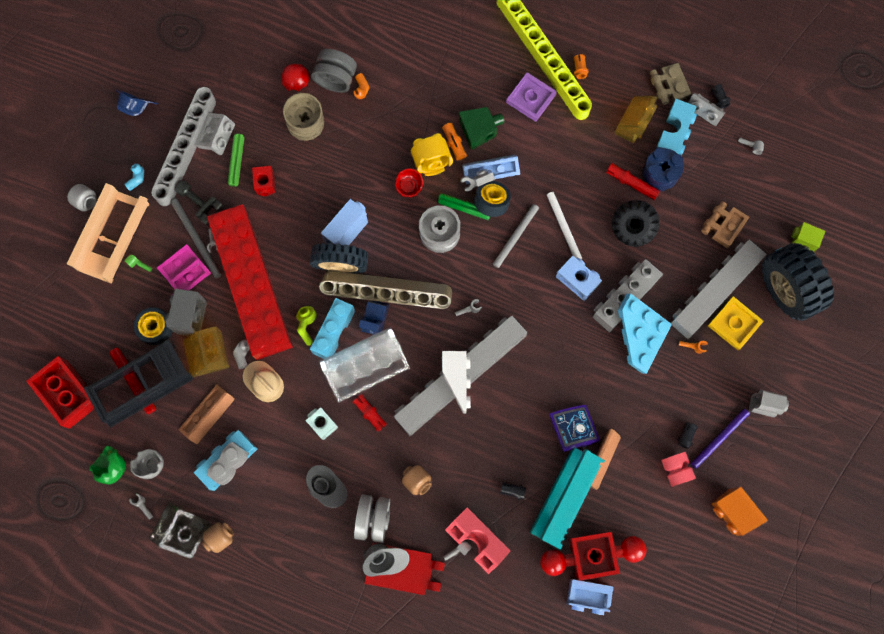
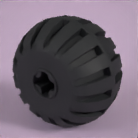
(635, 235)

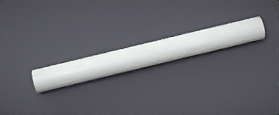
(563, 224)

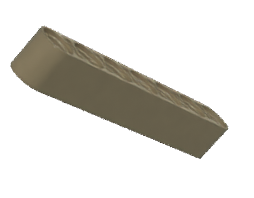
(395, 286)

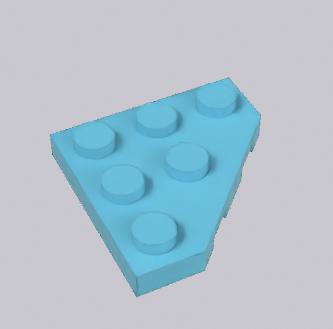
(642, 332)

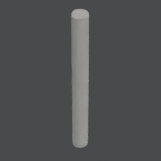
(515, 236)

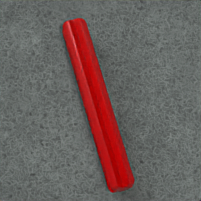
(131, 378)

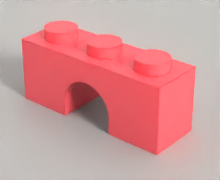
(490, 548)

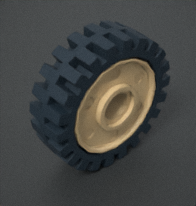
(338, 258)

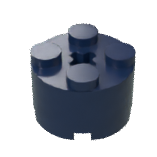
(662, 160)

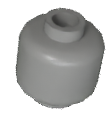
(82, 197)

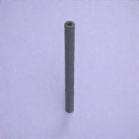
(195, 237)

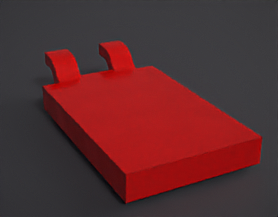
(414, 577)

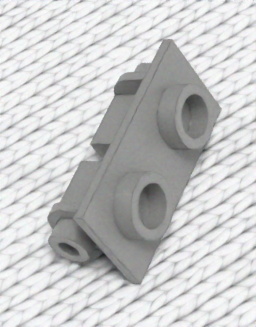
(707, 111)

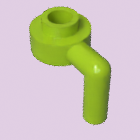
(305, 316)

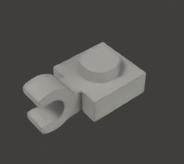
(481, 178)

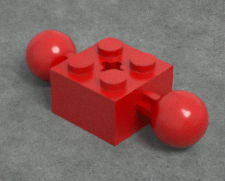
(606, 564)

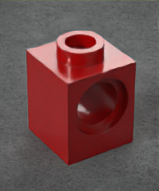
(261, 174)

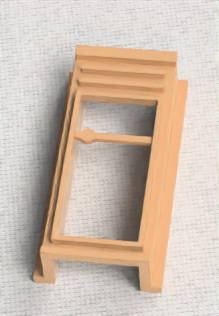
(94, 264)

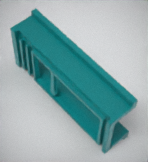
(566, 496)

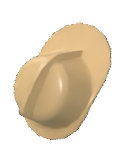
(263, 381)

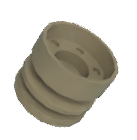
(302, 107)

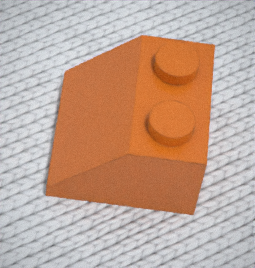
(738, 511)

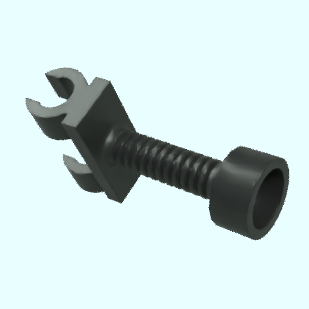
(183, 189)

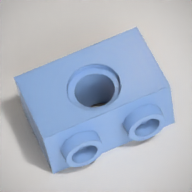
(581, 288)

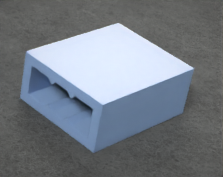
(346, 224)

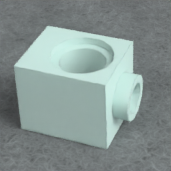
(327, 429)

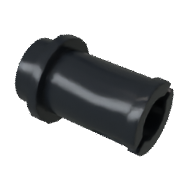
(720, 96)
(687, 435)
(513, 490)

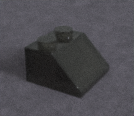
(179, 531)

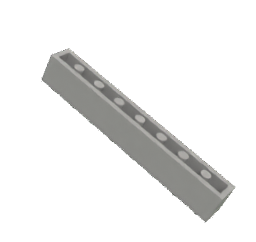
(482, 357)

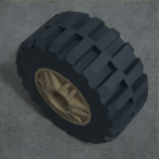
(798, 281)

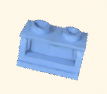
(589, 595)

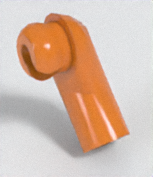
(363, 87)

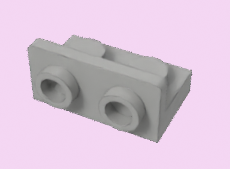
(215, 133)

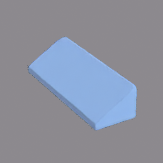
(501, 167)

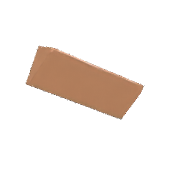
(206, 414)
(606, 452)

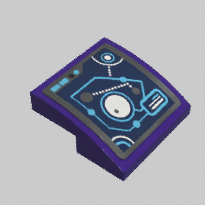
(574, 427)

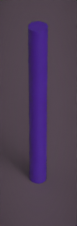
(720, 438)

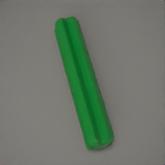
(460, 205)

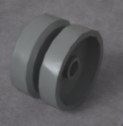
(334, 70)

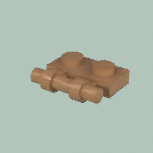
(729, 228)

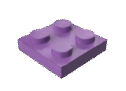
(531, 97)

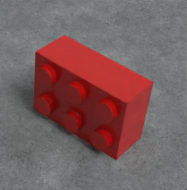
(62, 392)

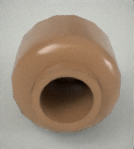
(416, 480)
(217, 537)

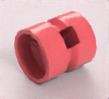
(678, 469)

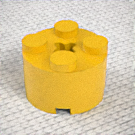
(431, 155)

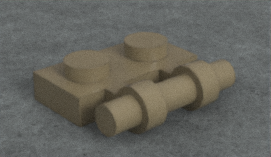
(675, 83)

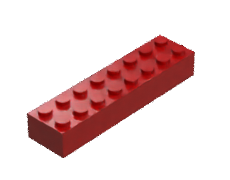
(249, 282)

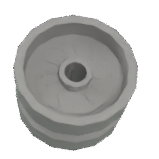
(439, 218)
(372, 518)

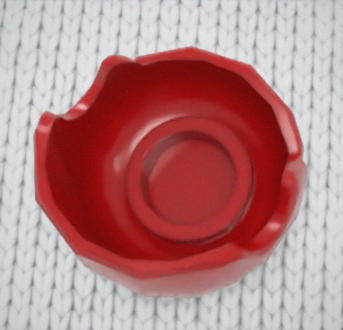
(295, 77)
(409, 182)

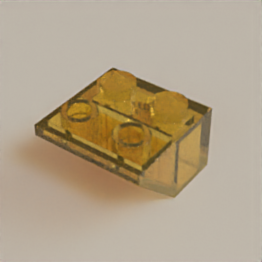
(636, 117)
(205, 352)

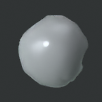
(147, 464)

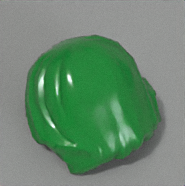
(108, 467)

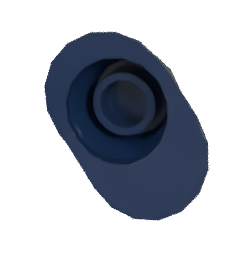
(131, 104)

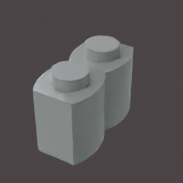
(768, 403)
(224, 469)

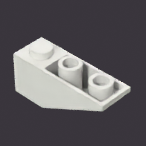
(454, 371)

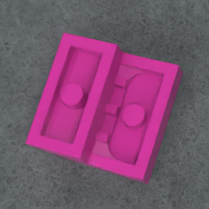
(184, 269)

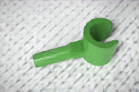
(131, 260)

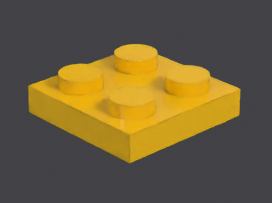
(735, 323)

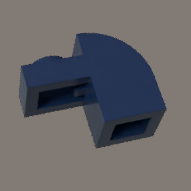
(374, 317)

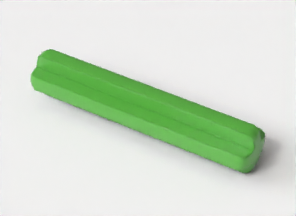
(236, 158)

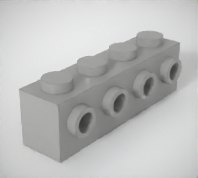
(637, 284)

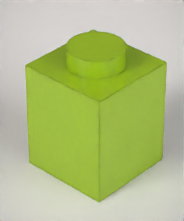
(808, 236)

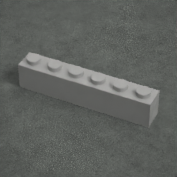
(718, 289)

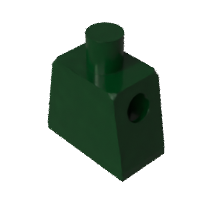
(479, 125)

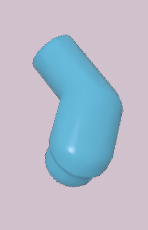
(138, 176)

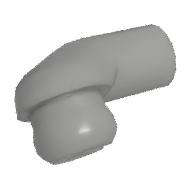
(240, 353)

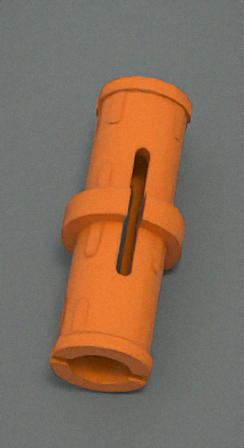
(459, 150)

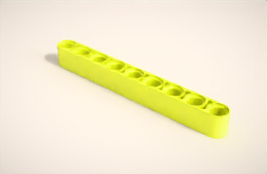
(545, 59)

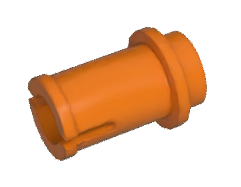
(580, 67)

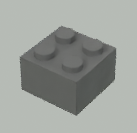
(186, 312)

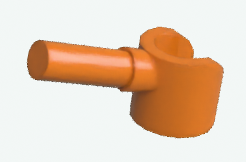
(696, 346)

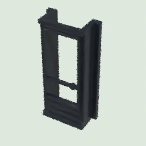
(170, 369)

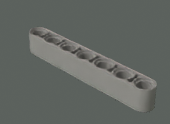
(183, 154)

